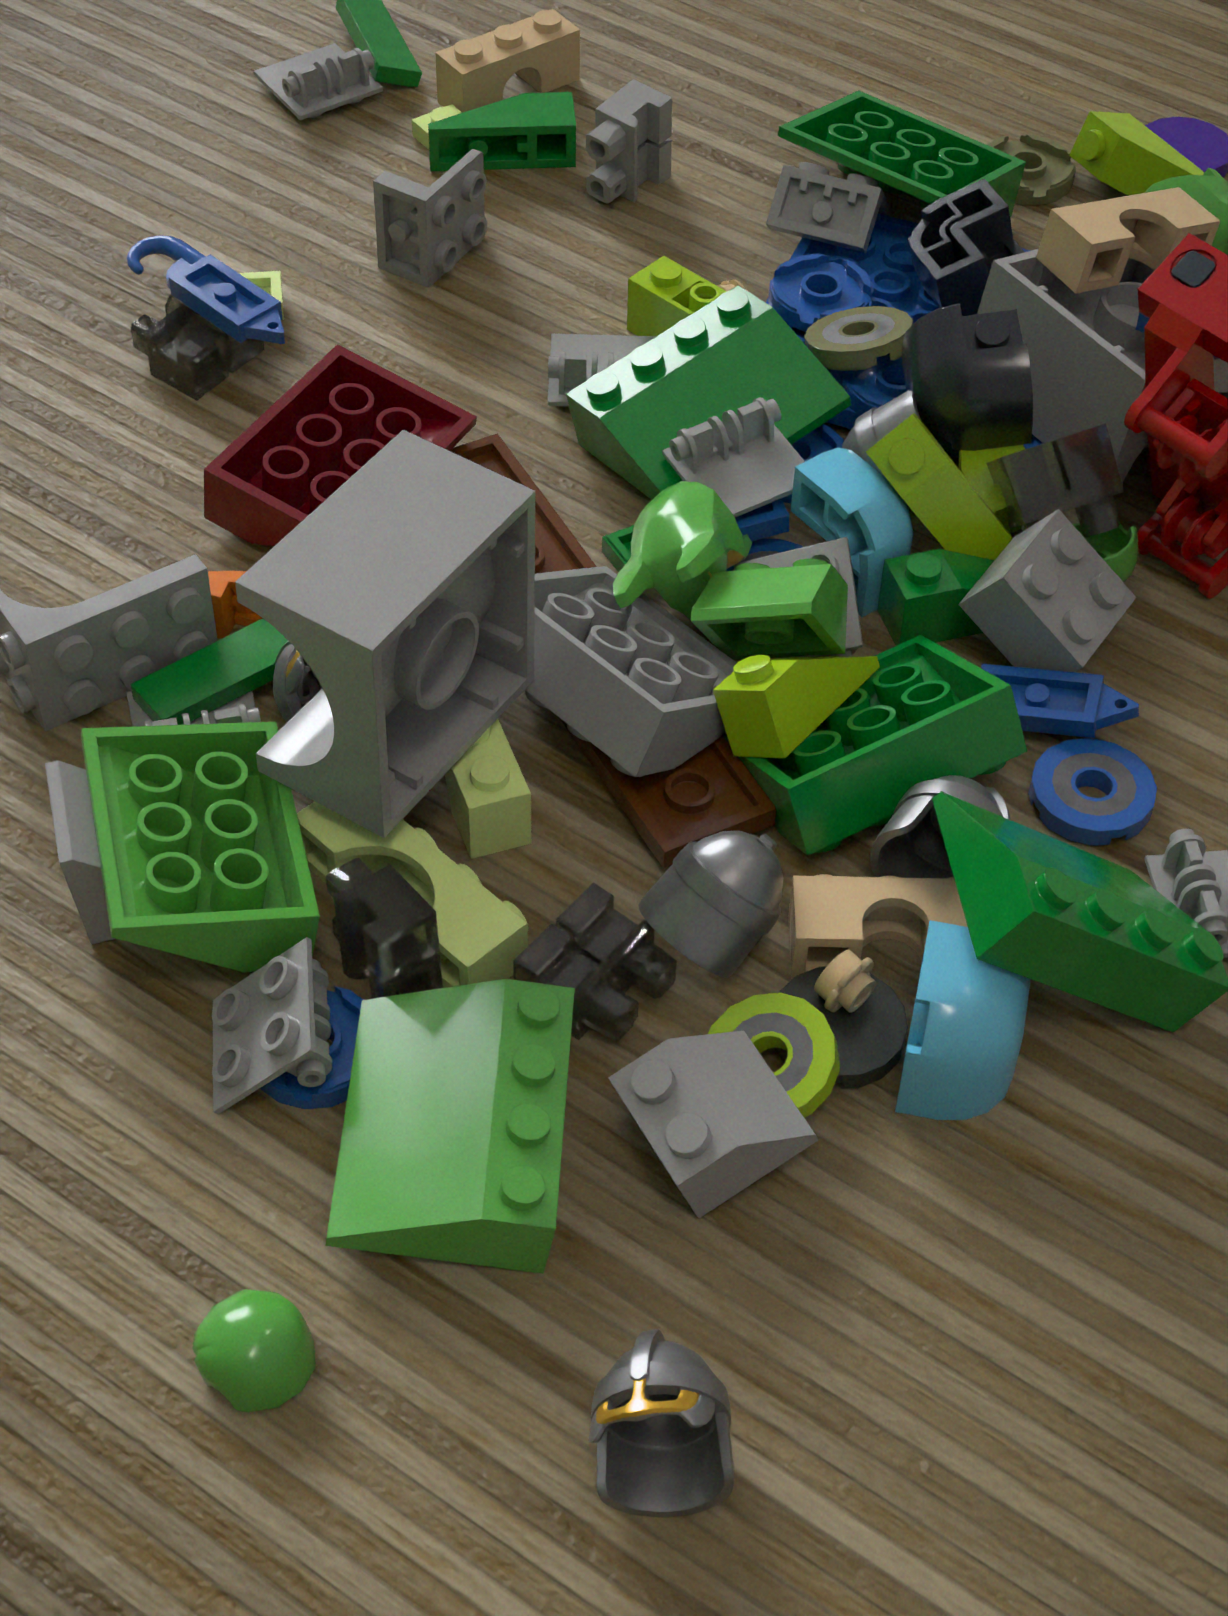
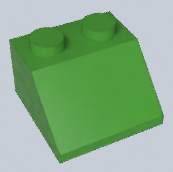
(775, 610)

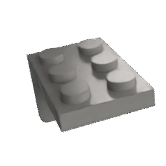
(91, 651)

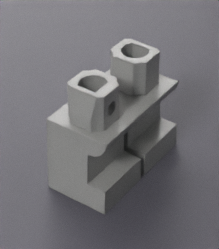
(630, 142)

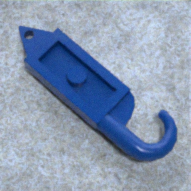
(214, 290)
(1064, 700)

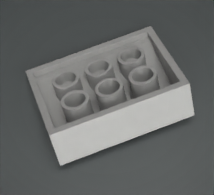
(624, 675)

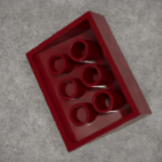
(317, 441)

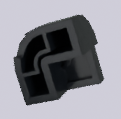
(958, 244)
(970, 378)

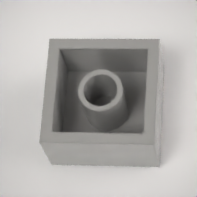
(1048, 598)

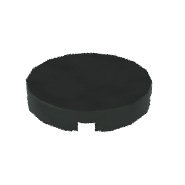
(867, 1039)

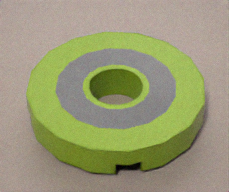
(798, 1028)

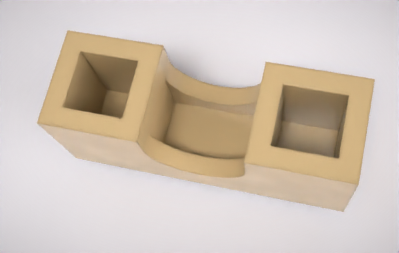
(537, 49)
(1093, 240)
(850, 912)

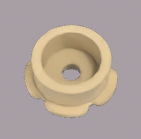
(846, 982)

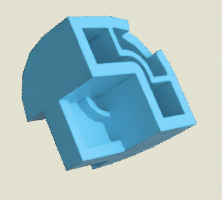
(851, 499)
(961, 1030)

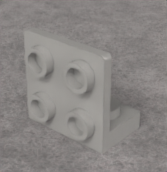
(827, 207)
(431, 227)

